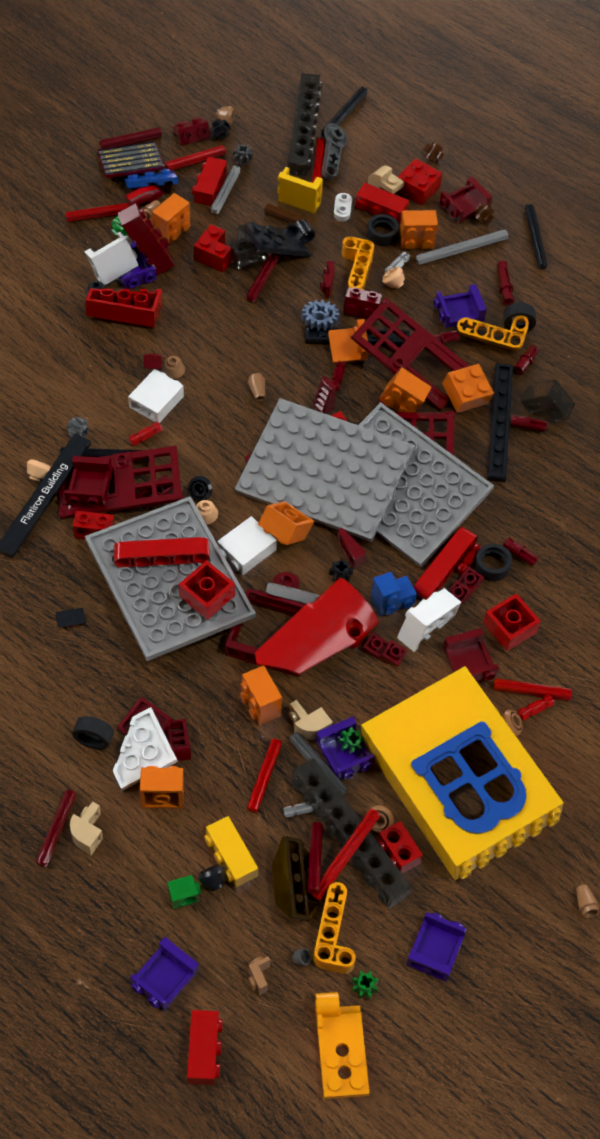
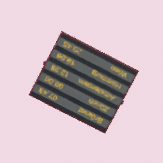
(130, 159)

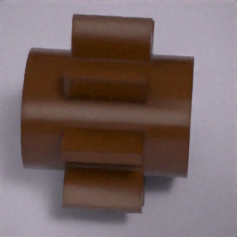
(433, 151)
(484, 213)

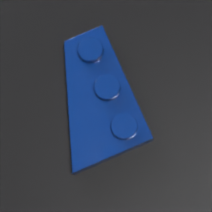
(149, 177)

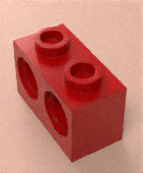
(90, 522)
(404, 846)

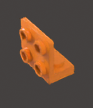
(343, 347)

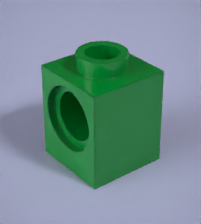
(183, 891)

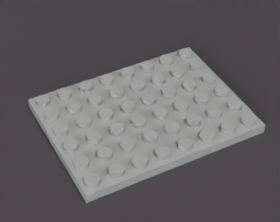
(325, 469)
(432, 494)
(151, 593)

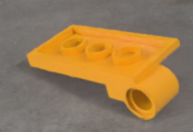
(337, 1028)

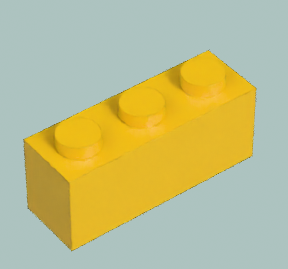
(231, 852)

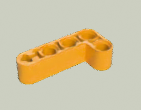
(361, 253)
(491, 330)
(332, 926)

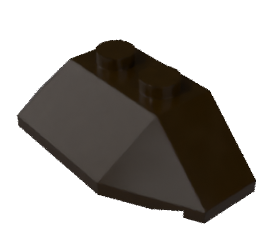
(291, 880)

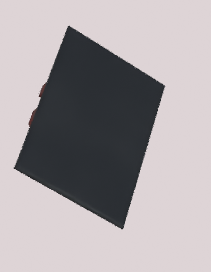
(70, 617)

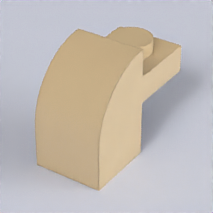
(385, 180)
(307, 724)
(83, 832)

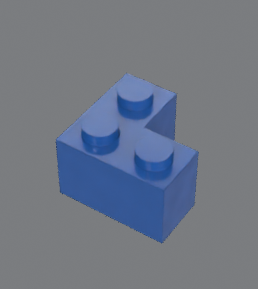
(391, 594)

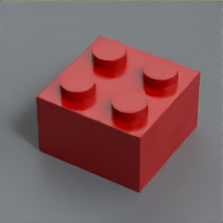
(419, 181)
(207, 590)
(511, 622)

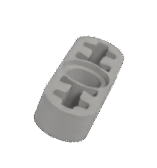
(291, 593)

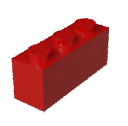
(209, 181)
(380, 202)
(204, 1047)

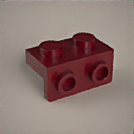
(192, 131)
(361, 302)

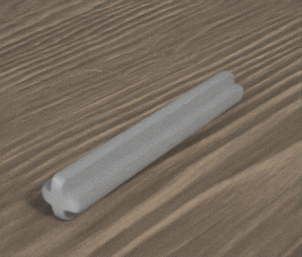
(225, 190)

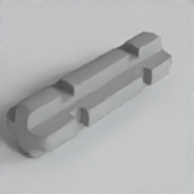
(399, 261)
(299, 809)

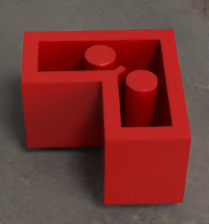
(211, 249)

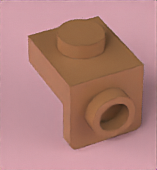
(256, 977)

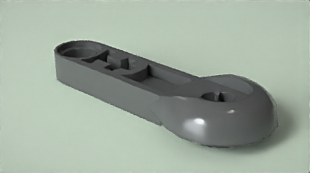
(335, 141)

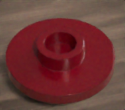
(287, 579)

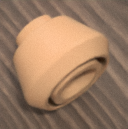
(394, 278)
(37, 469)
(208, 511)

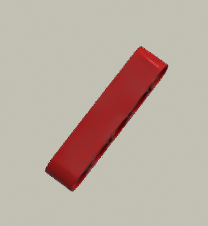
(161, 552)
(445, 563)

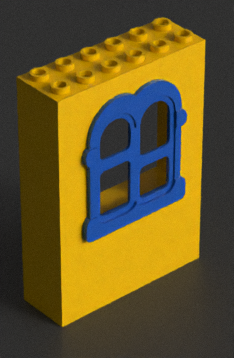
(438, 726)

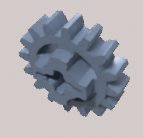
(320, 315)

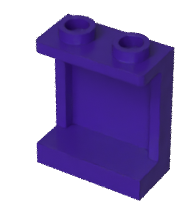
(139, 275)
(459, 306)
(342, 762)
(436, 946)
(164, 975)

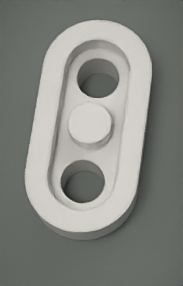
(342, 207)

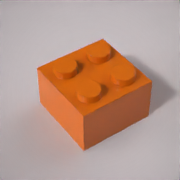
(172, 217)
(418, 229)
(468, 388)
(405, 392)
(285, 523)
(261, 695)
(162, 787)

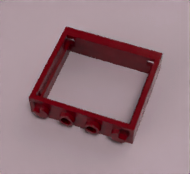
(267, 601)

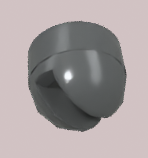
(302, 953)

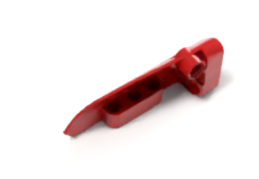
(320, 630)

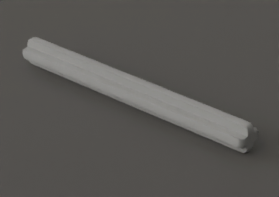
(461, 247)

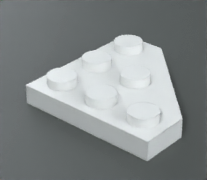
(142, 747)

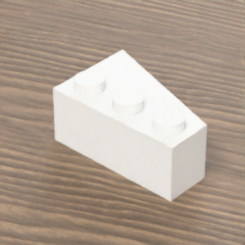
(426, 617)

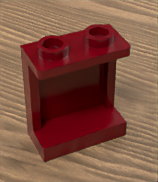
(463, 202)
(89, 481)
(470, 651)

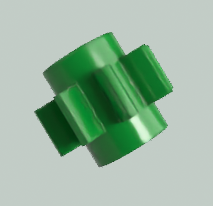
(117, 227)
(354, 736)
(368, 980)

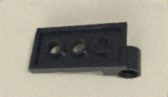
(282, 240)

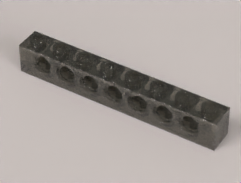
(303, 125)
(337, 805)

